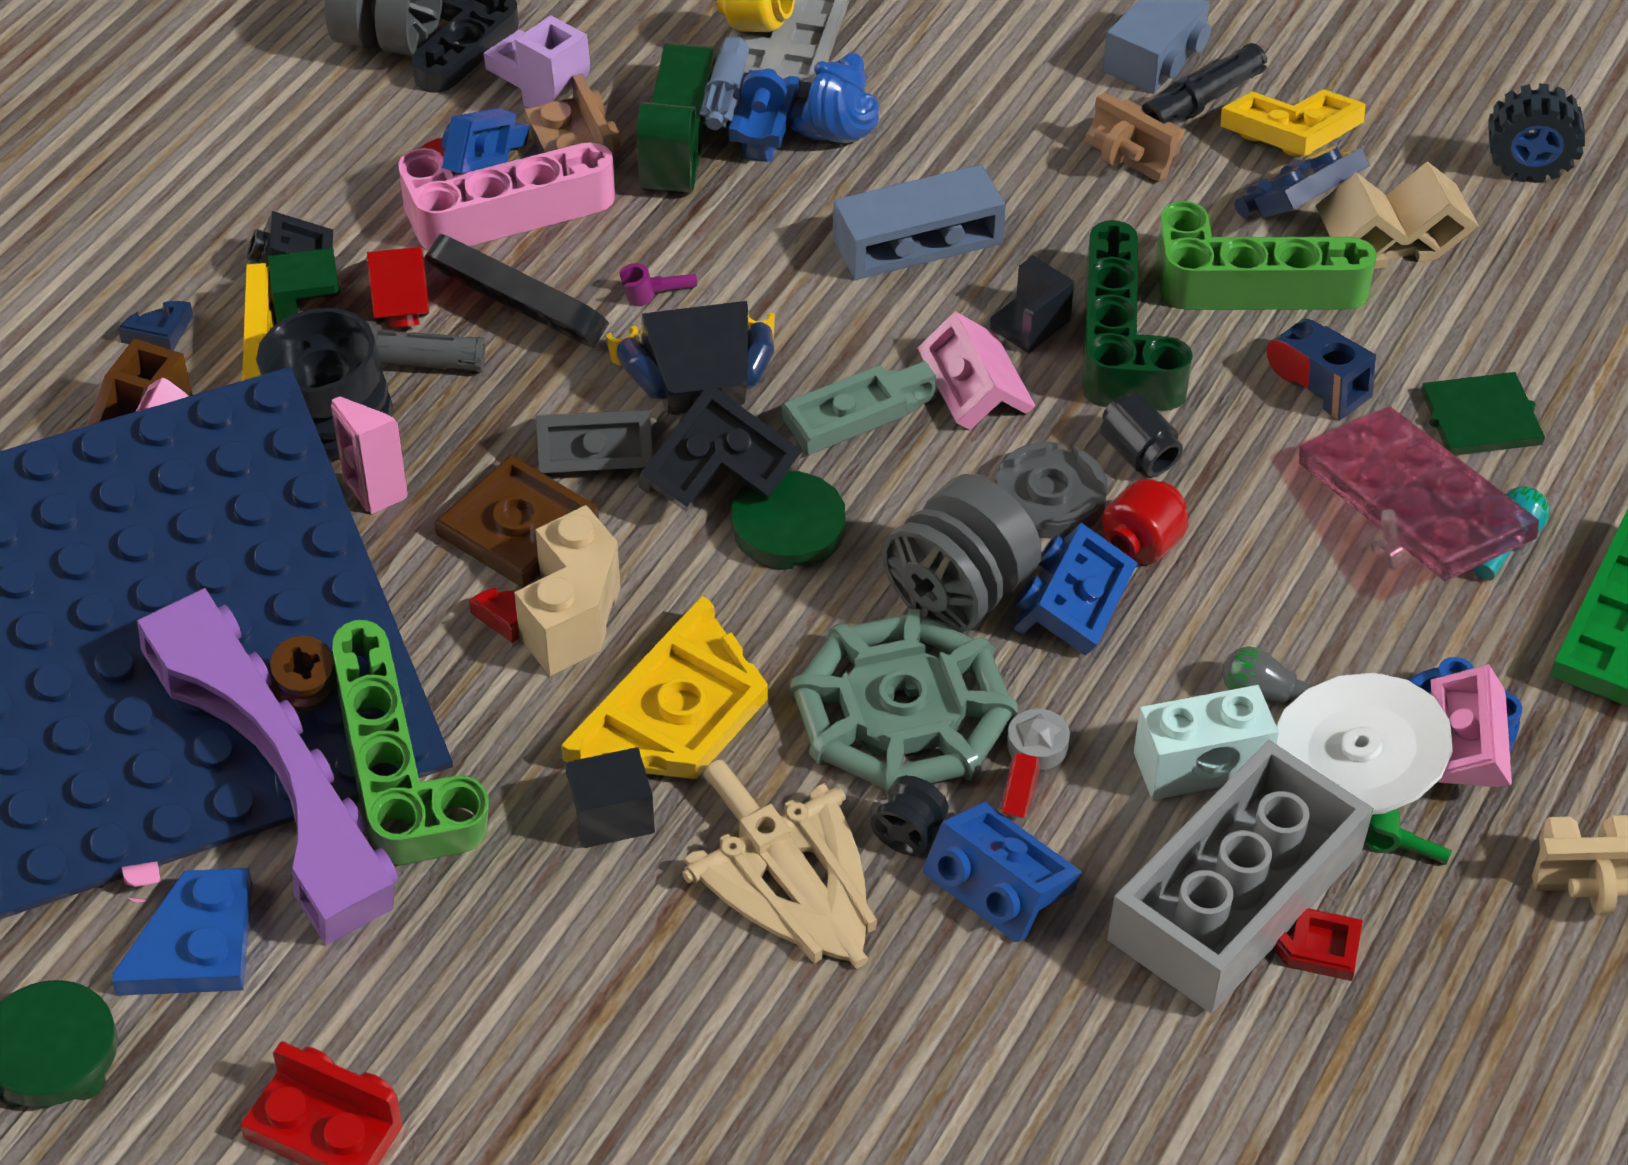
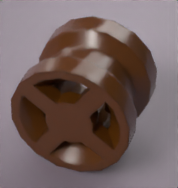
(302, 688)

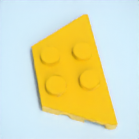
(677, 701)

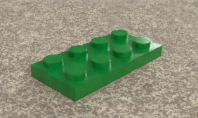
(1597, 641)

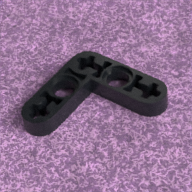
(442, 62)

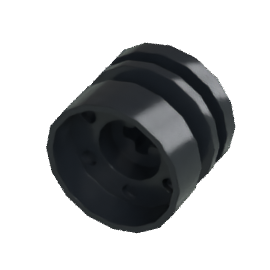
(331, 358)

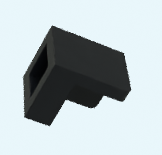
(1039, 308)
(611, 797)

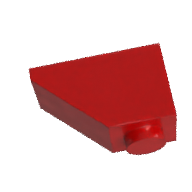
(398, 286)

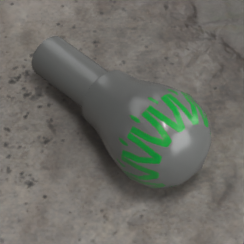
(1253, 667)

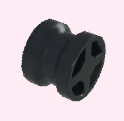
(909, 815)

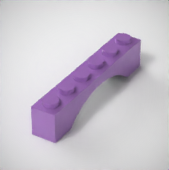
(204, 665)

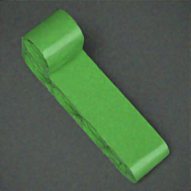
(1257, 271)
(389, 742)

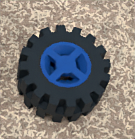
(1556, 135)

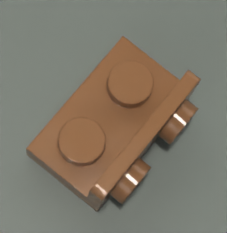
(573, 121)

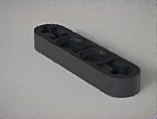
(517, 290)

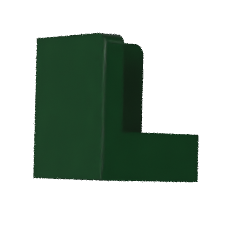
(301, 277)

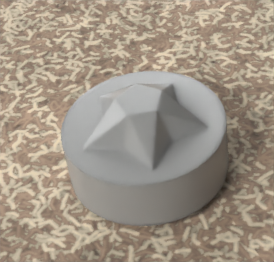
(1040, 735)

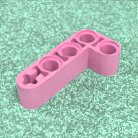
(506, 195)

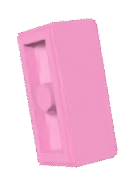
(369, 454)
(1478, 725)

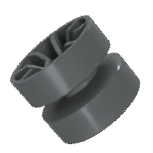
(394, 24)

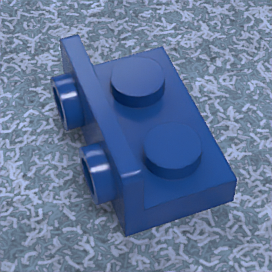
(1076, 588)
(998, 869)

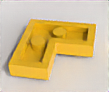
(1293, 128)

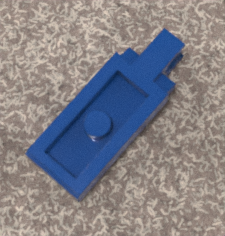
(481, 139)

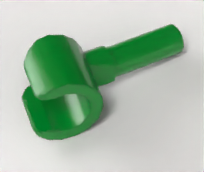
(1386, 836)

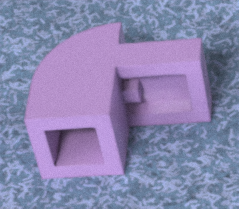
(541, 60)

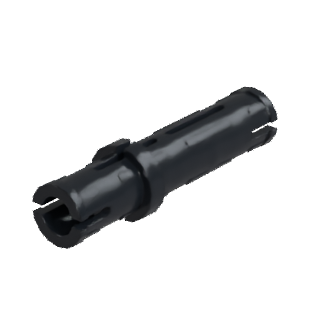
(1190, 95)

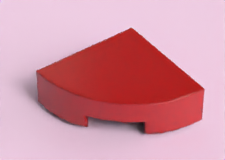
(497, 611)
(1020, 785)

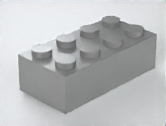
(1239, 875)

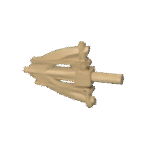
(819, 918)

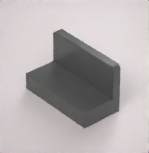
(594, 440)

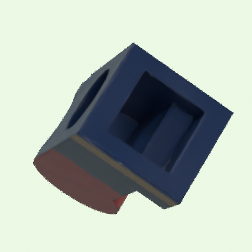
(1325, 365)

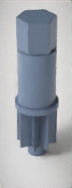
(724, 86)

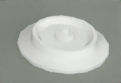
(1370, 737)

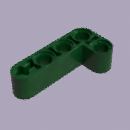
(670, 126)
(1114, 355)

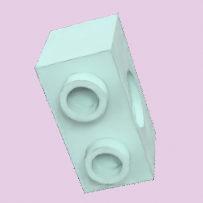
(1200, 740)

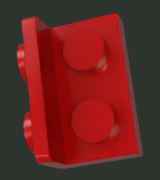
(323, 1112)

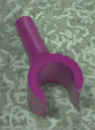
(641, 287)

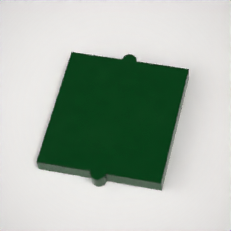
(1482, 413)

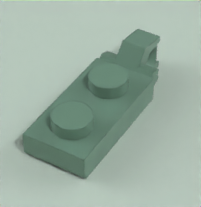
(857, 405)

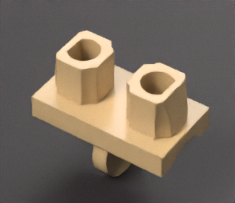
(1586, 864)

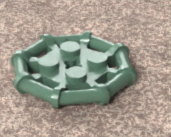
(903, 727)

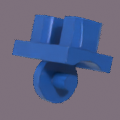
(763, 113)

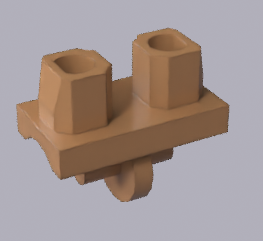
(1133, 137)

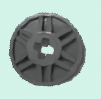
(962, 552)

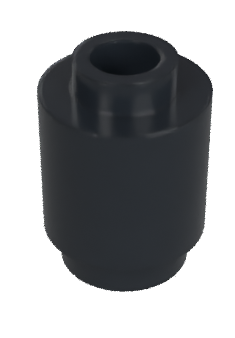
(1141, 435)

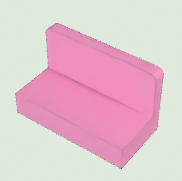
(972, 370)

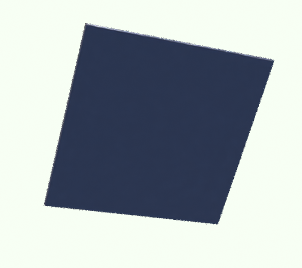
(115, 527)

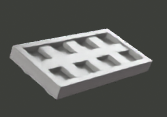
(798, 43)

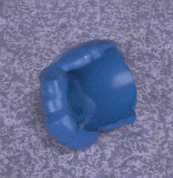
(837, 103)

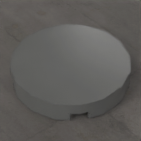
(1054, 486)

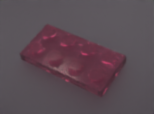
(1441, 505)

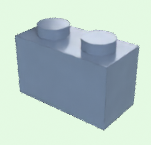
(1155, 41)

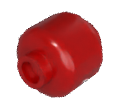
(1147, 519)

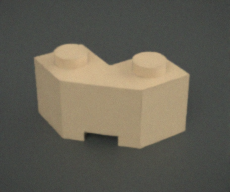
(1416, 218)
(568, 609)

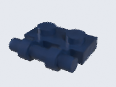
(1301, 182)

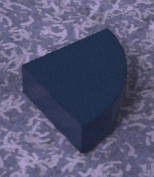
(158, 327)

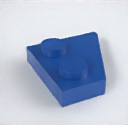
(193, 938)

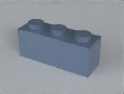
(918, 221)

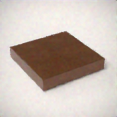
(501, 515)

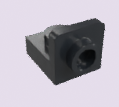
(285, 236)

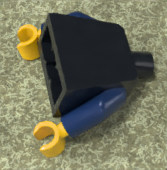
(693, 348)

